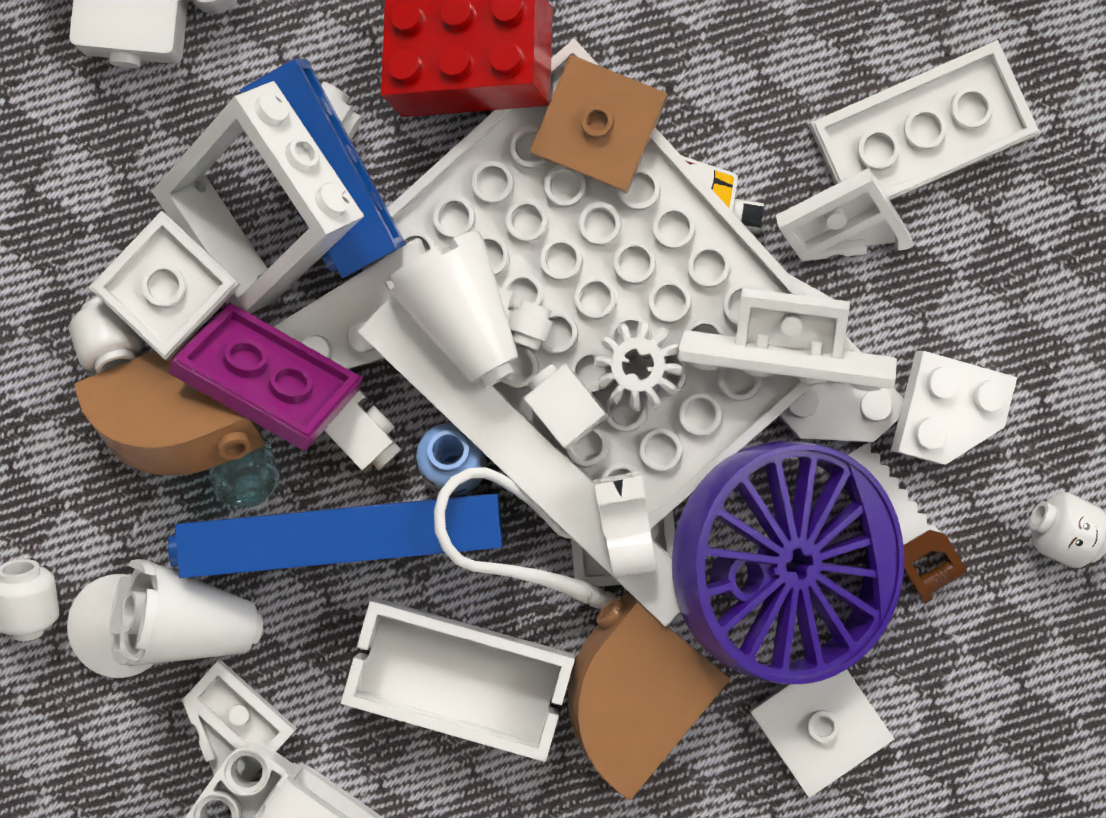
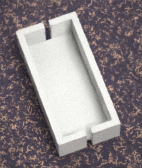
(458, 679)

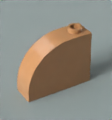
(162, 421)
(636, 693)

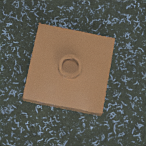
(598, 123)

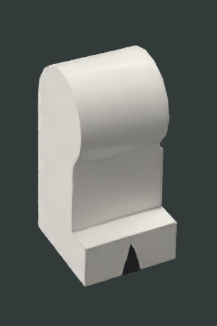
(625, 523)

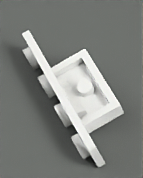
(790, 338)

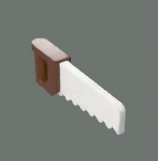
(917, 535)

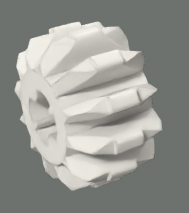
(632, 382)

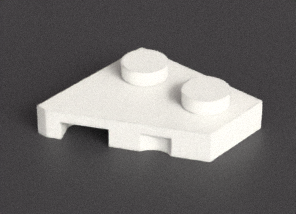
(844, 220)
(230, 715)

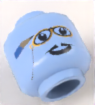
(445, 453)

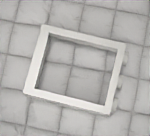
(299, 169)

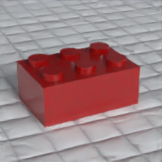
(466, 55)

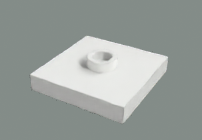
(164, 286)
(821, 729)

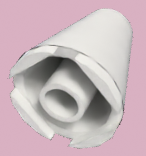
(459, 307)
(178, 618)

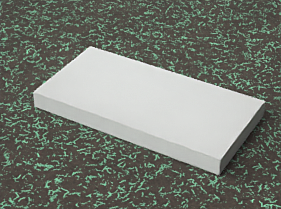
(928, 124)

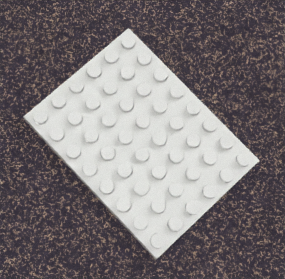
(604, 261)

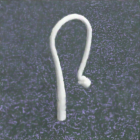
(575, 588)

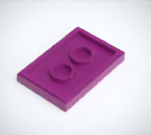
(266, 376)

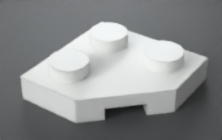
(950, 408)
(843, 412)

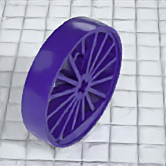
(789, 562)

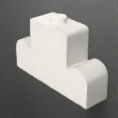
(135, 28)

